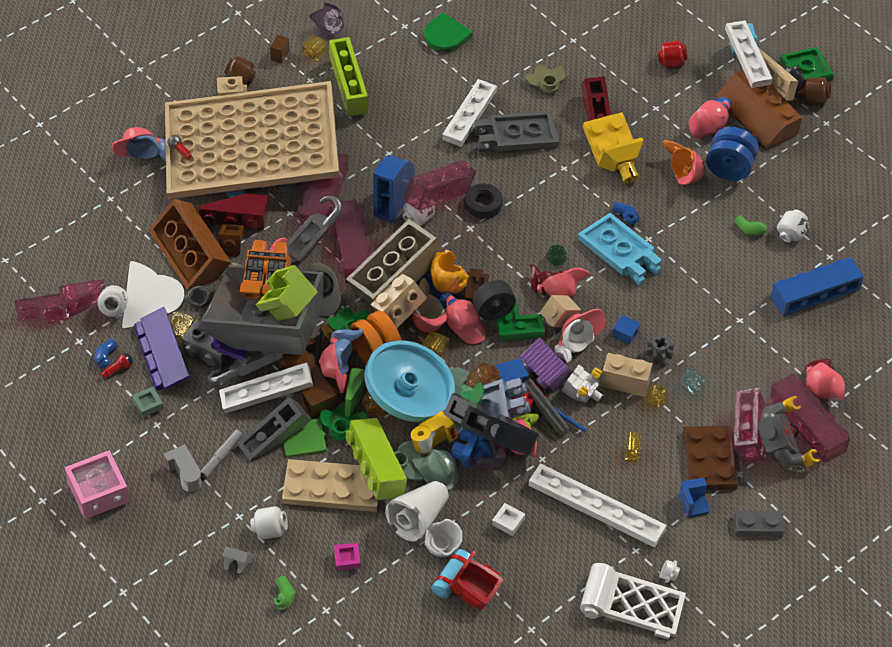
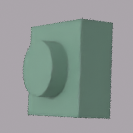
(147, 401)

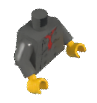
(779, 437)

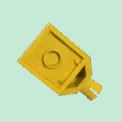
(614, 145)

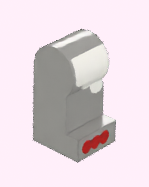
(185, 466)

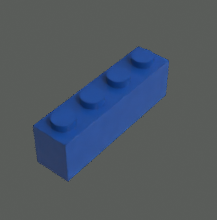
(816, 286)

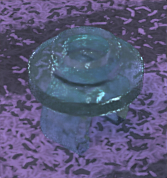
(689, 379)

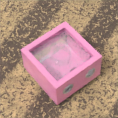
(97, 484)

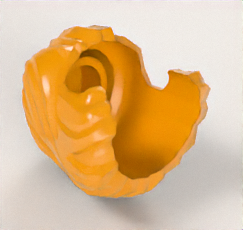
(446, 275)

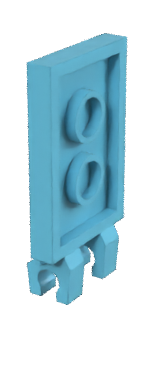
(621, 248)

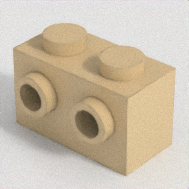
(400, 299)
(626, 374)

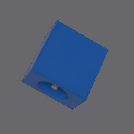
(626, 329)

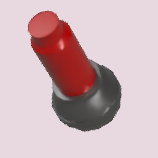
(175, 142)

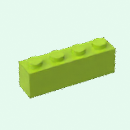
(348, 76)
(376, 458)

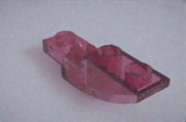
(55, 307)

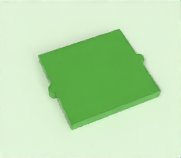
(306, 441)

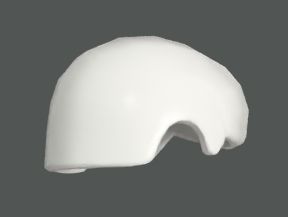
(443, 538)

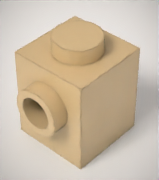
(230, 85)
(559, 309)

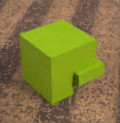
(288, 293)

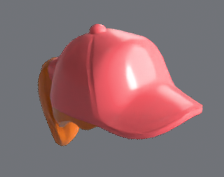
(685, 163)

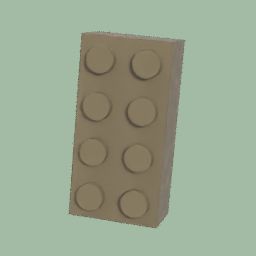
(405, 252)

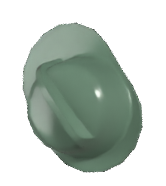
(437, 466)

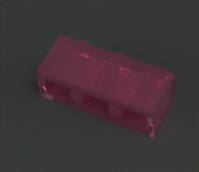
(746, 434)

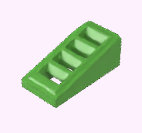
(355, 390)

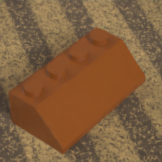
(761, 110)
(189, 244)

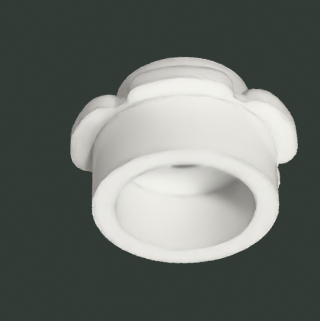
(669, 571)

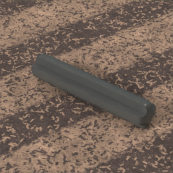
(546, 408)

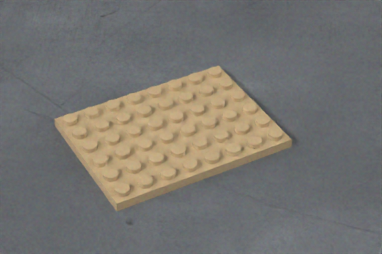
(252, 140)

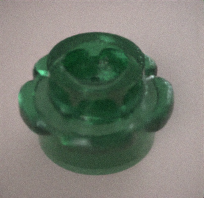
(559, 251)

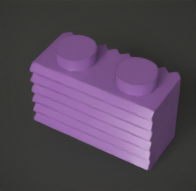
(546, 364)

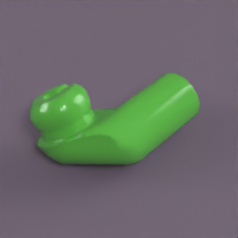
(750, 228)
(287, 593)

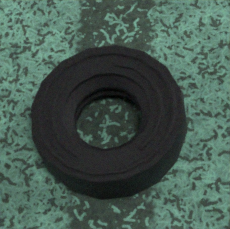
(483, 211)

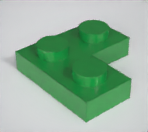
(520, 327)

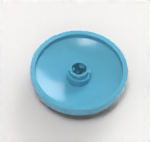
(409, 380)

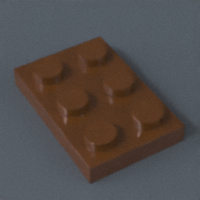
(710, 456)

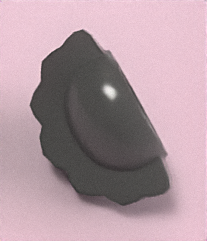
(198, 295)

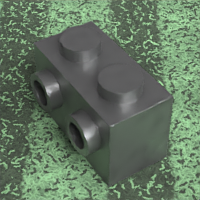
(197, 345)

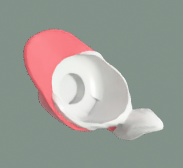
(579, 332)

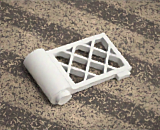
(600, 596)

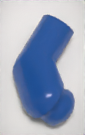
(628, 212)
(102, 352)

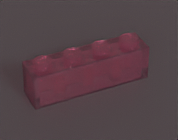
(439, 185)
(320, 189)
(350, 237)
(812, 419)

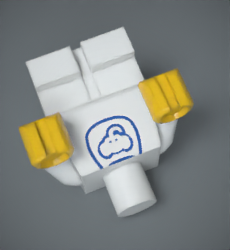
(583, 385)

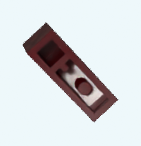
(595, 98)

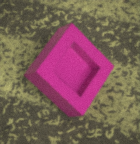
(347, 556)

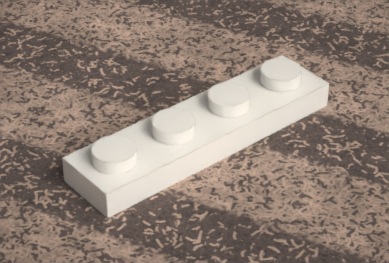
(748, 54)
(469, 111)
(266, 388)

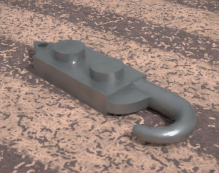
(312, 231)
(252, 362)

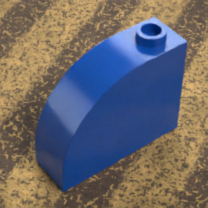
(390, 185)

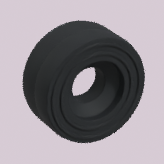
(494, 300)

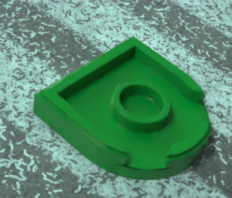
(446, 33)

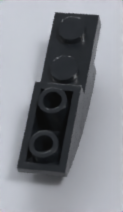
(490, 425)

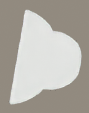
(149, 293)

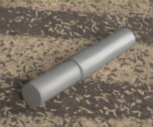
(221, 453)

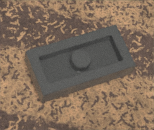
(759, 523)

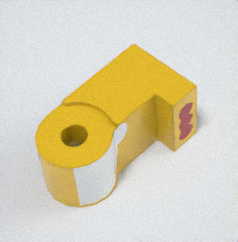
(433, 432)

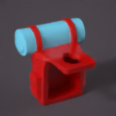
(467, 579)

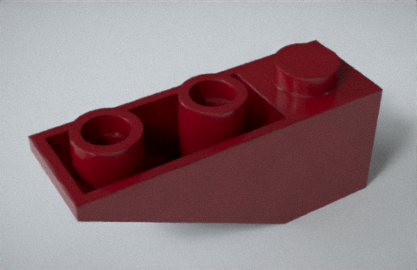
(240, 210)

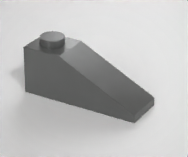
(275, 428)

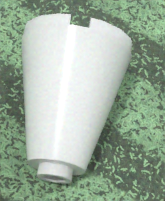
(416, 510)

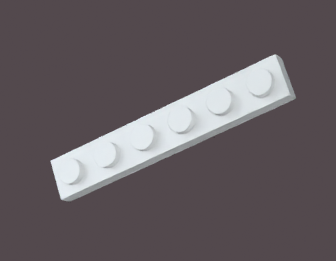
(597, 505)

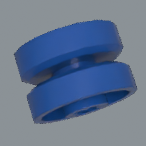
(732, 153)

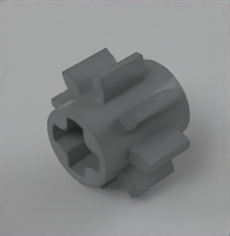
(660, 349)

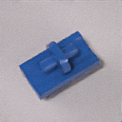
(475, 445)

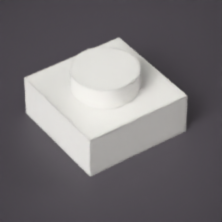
(508, 519)

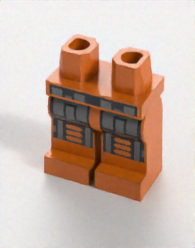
(260, 267)

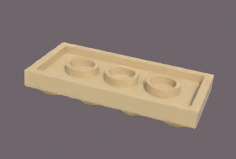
(327, 486)

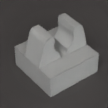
(232, 554)

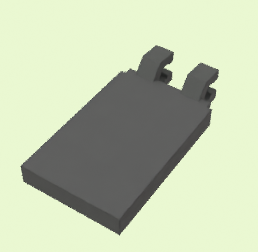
(516, 132)

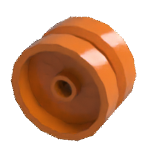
(376, 331)

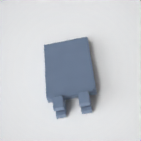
(499, 400)

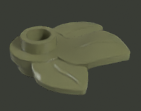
(545, 79)

